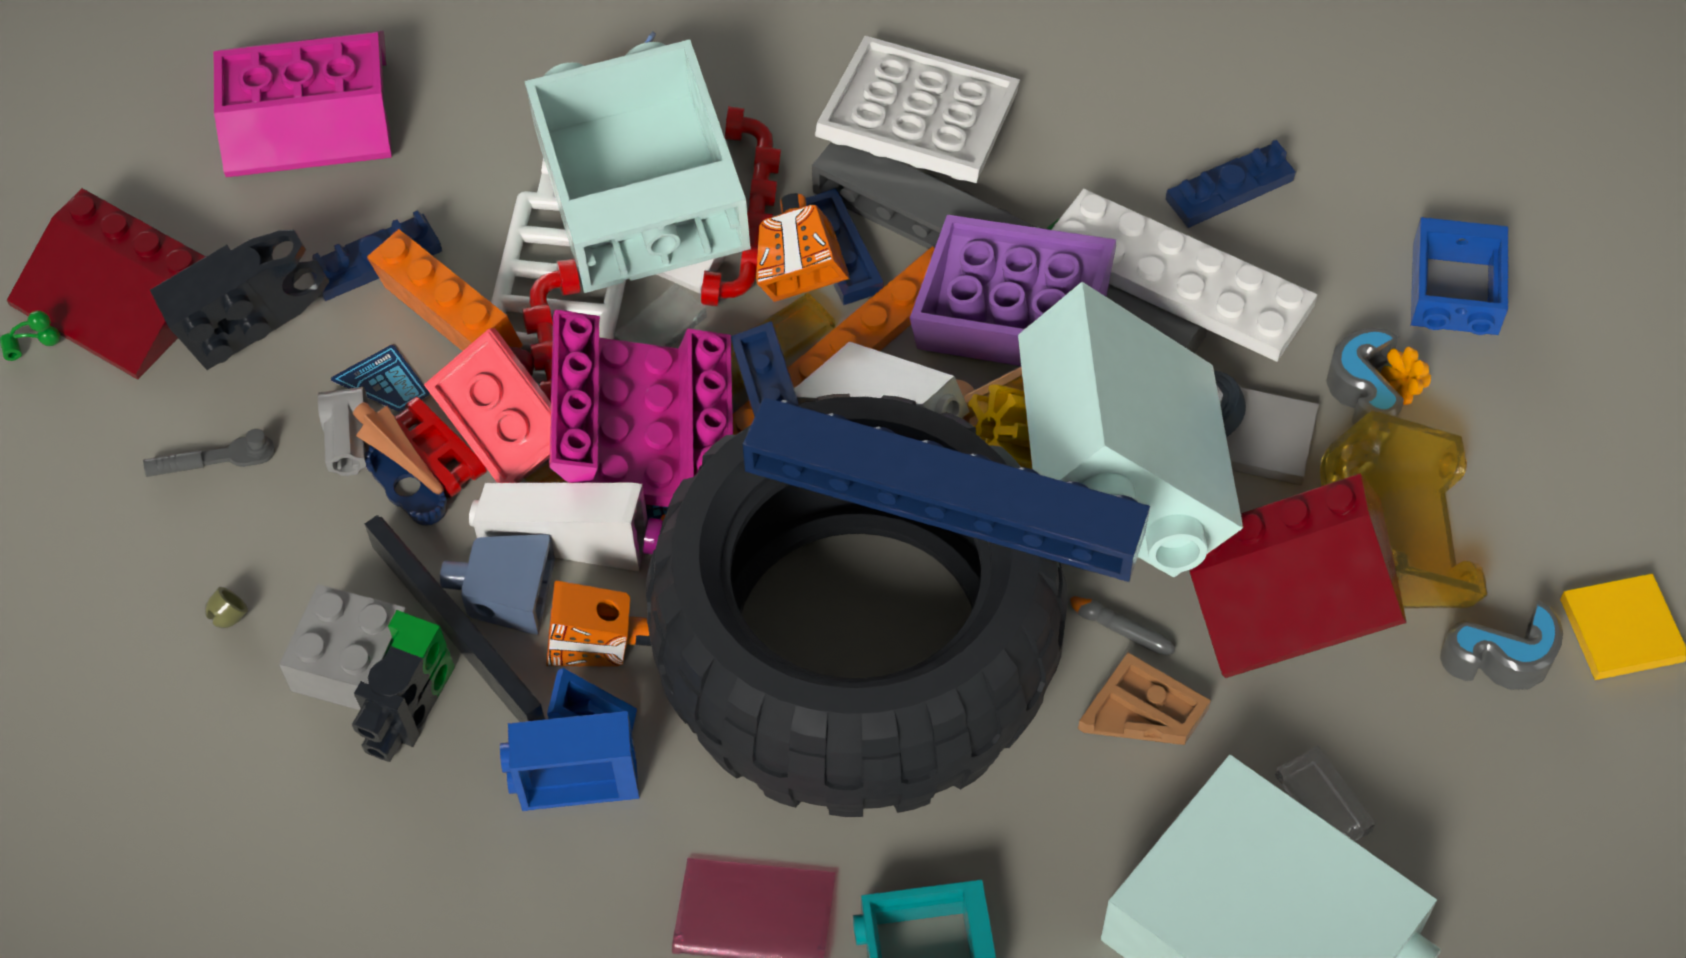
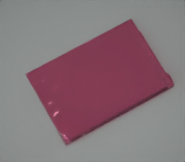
(753, 911)

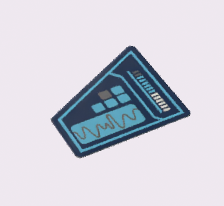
(385, 379)

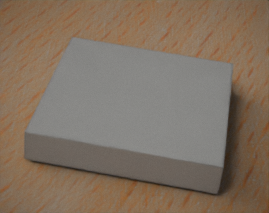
(1273, 437)

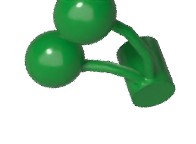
(37, 321)

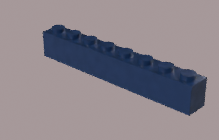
(946, 488)

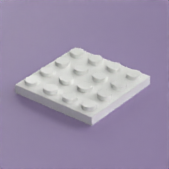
(918, 109)

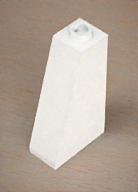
(873, 374)
(585, 520)

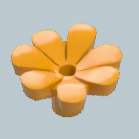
(1407, 373)

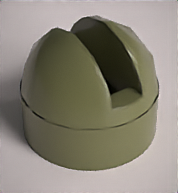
(225, 608)

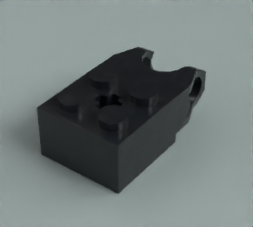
(237, 296)

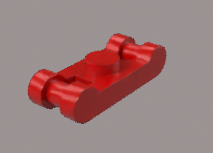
(438, 446)

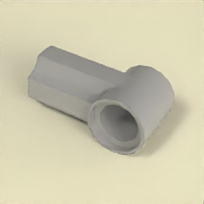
(342, 447)

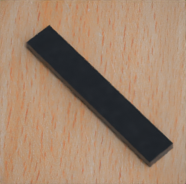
(453, 622)

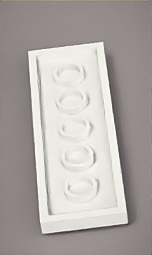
(1193, 277)

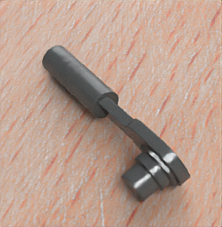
(242, 452)

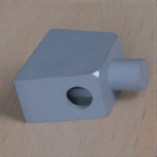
(504, 580)

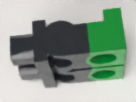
(402, 686)

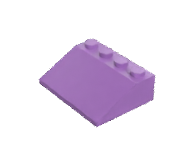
(996, 281)

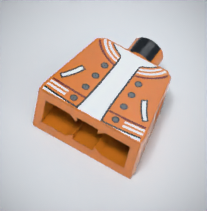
(798, 251)
(592, 626)

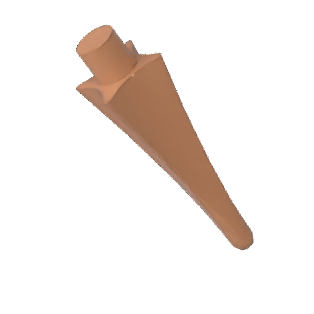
(385, 435)

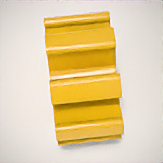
(1004, 421)

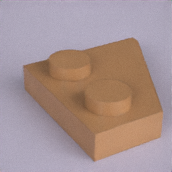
(1144, 706)

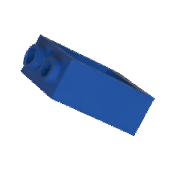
(1484, 246)
(571, 761)

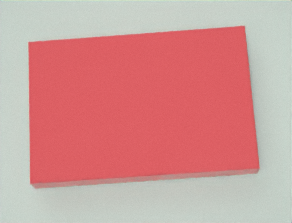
(496, 407)

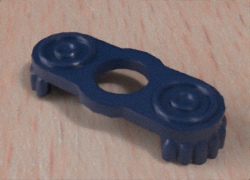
(423, 506)

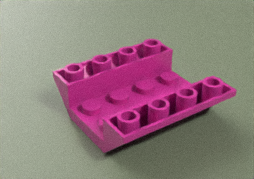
(301, 103)
(636, 406)

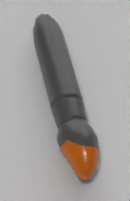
(1094, 611)

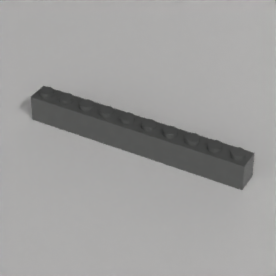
(917, 207)

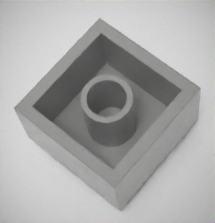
(337, 645)

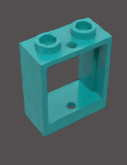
(923, 903)

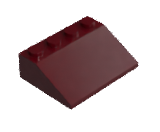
(96, 281)
(1300, 577)

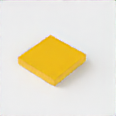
(1624, 626)

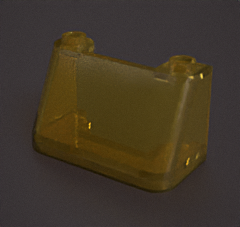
(1410, 473)

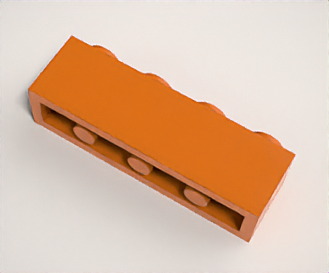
(437, 293)

